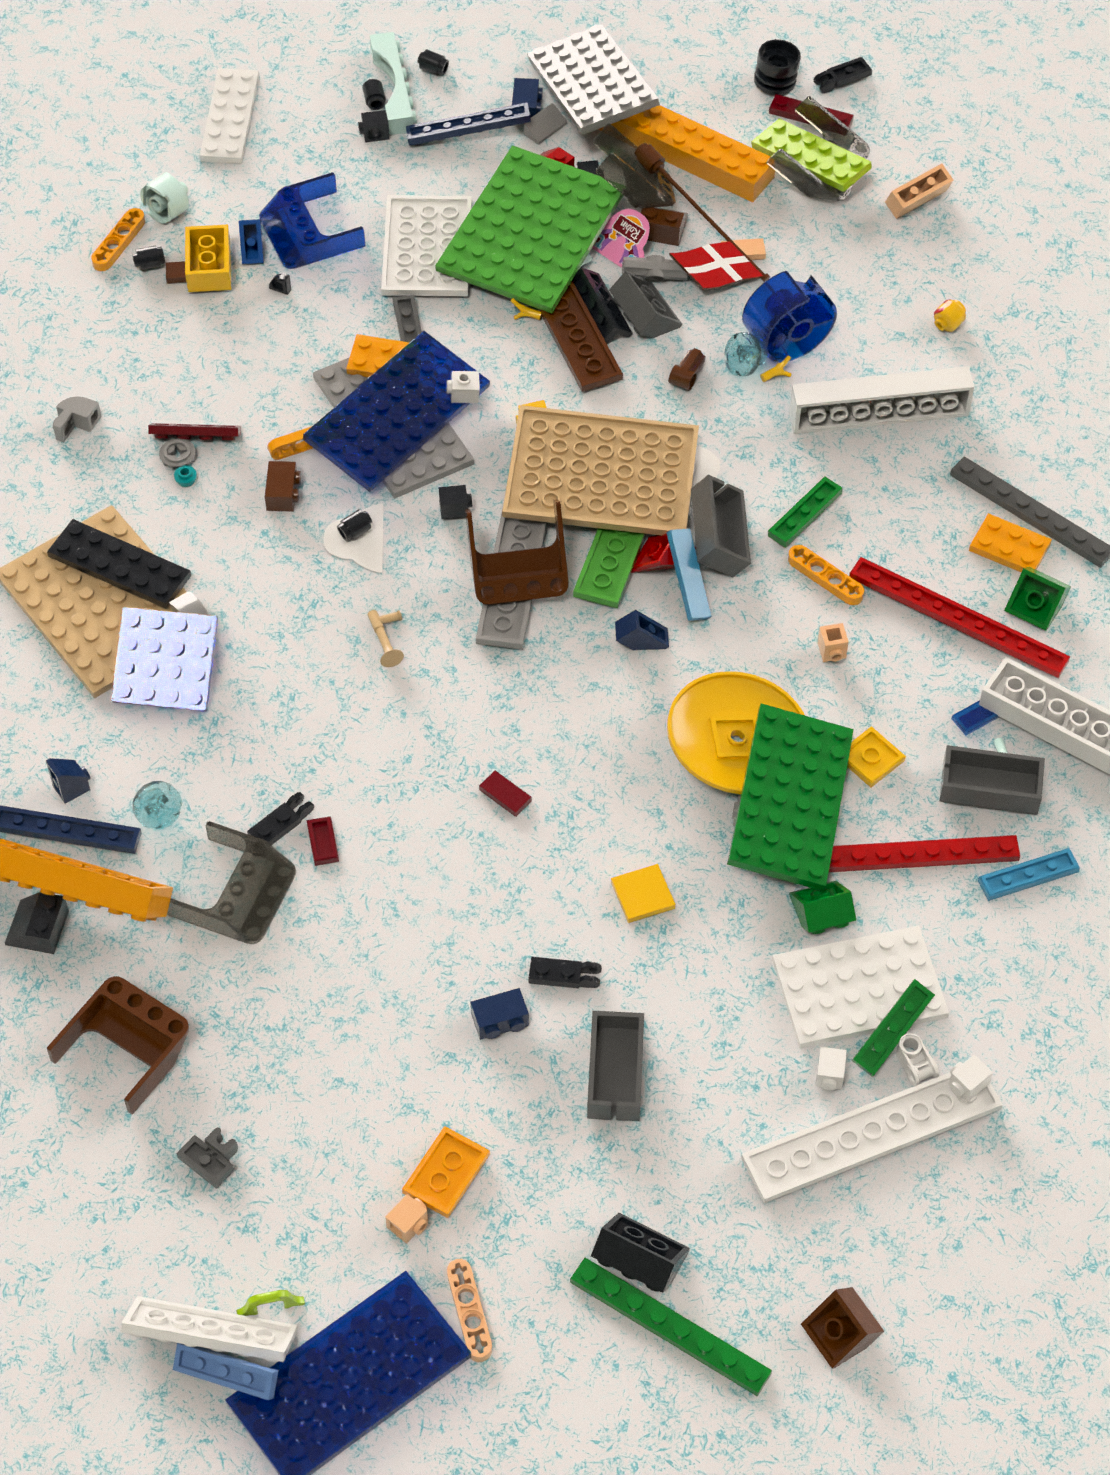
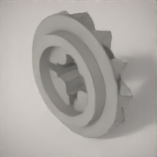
(168, 451)

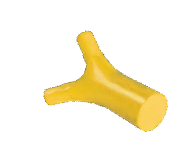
(526, 311)
(778, 370)

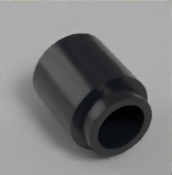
(433, 62)
(374, 94)
(148, 257)
(354, 525)

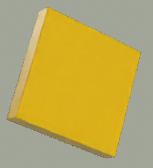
(873, 757)
(643, 893)

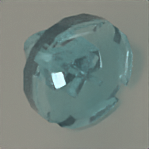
(743, 354)
(157, 805)

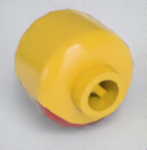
(949, 315)

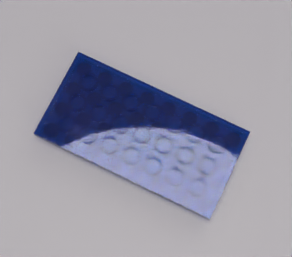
(391, 412)
(351, 1378)

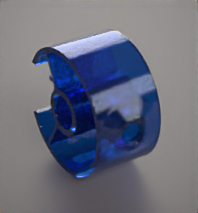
(789, 316)

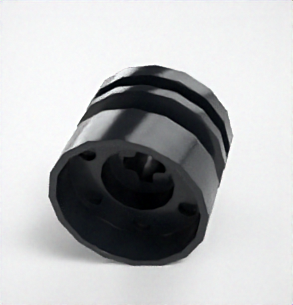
(777, 67)

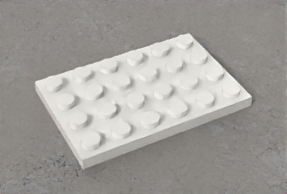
(414, 241)
(853, 984)

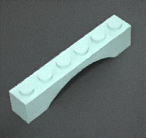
(385, 56)

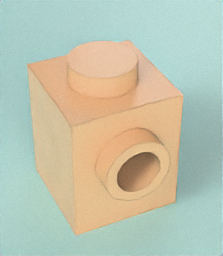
(832, 642)
(407, 1218)

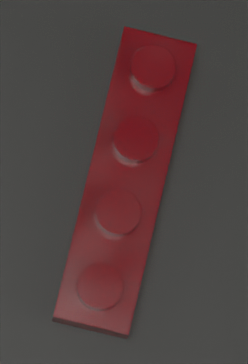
(786, 106)
(185, 431)

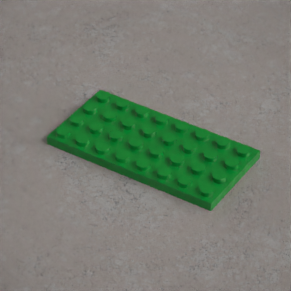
(791, 797)

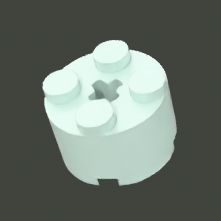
(165, 198)

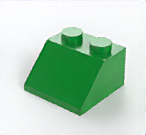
(1037, 598)
(823, 908)

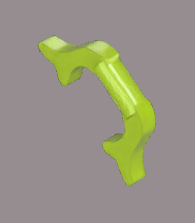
(289, 1300)

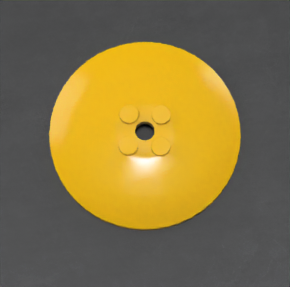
(713, 711)

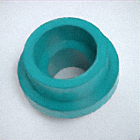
(185, 476)

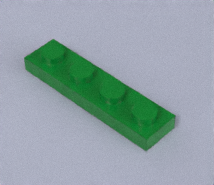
(805, 511)
(893, 1027)

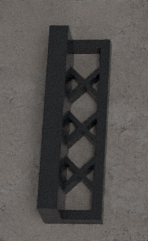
(601, 304)

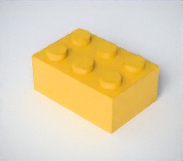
(208, 258)

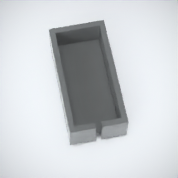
(720, 526)
(992, 779)
(615, 1065)

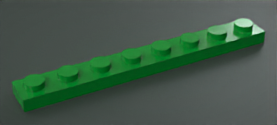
(671, 1326)

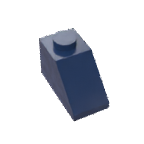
(641, 632)
(68, 778)

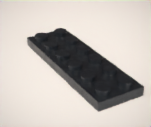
(119, 563)

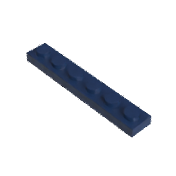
(468, 124)
(69, 829)

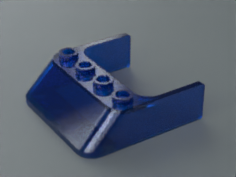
(294, 231)

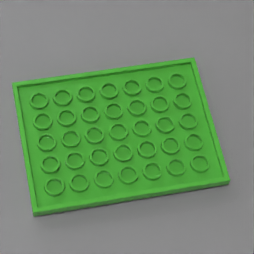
(530, 229)

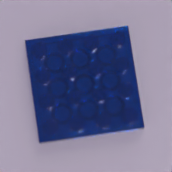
(164, 659)

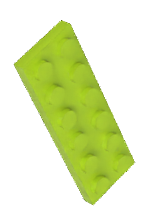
(822, 158)

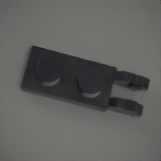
(842, 74)
(282, 819)
(563, 973)

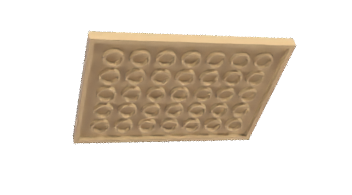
(601, 470)
(75, 609)

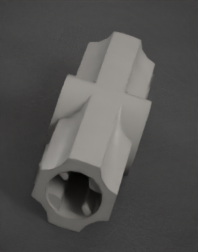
(653, 268)

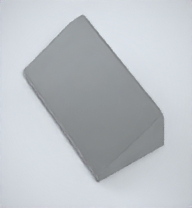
(544, 124)

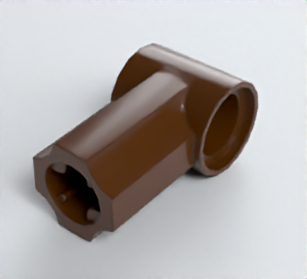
(685, 373)

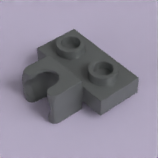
(209, 1157)

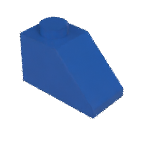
(251, 241)

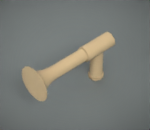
(391, 656)

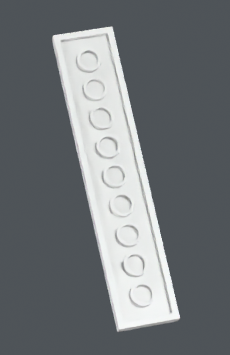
(863, 1136)

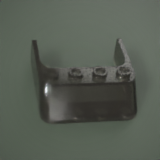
(832, 131)
(628, 175)
(251, 893)

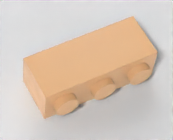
(919, 191)

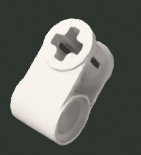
(917, 1064)

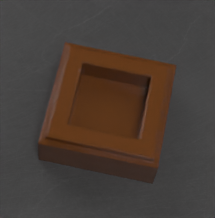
(175, 272)

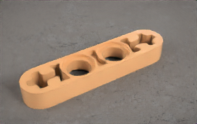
(469, 1310)

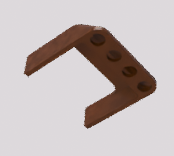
(519, 573)
(134, 1024)

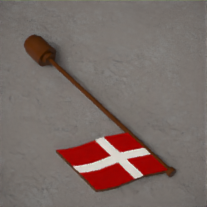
(712, 264)

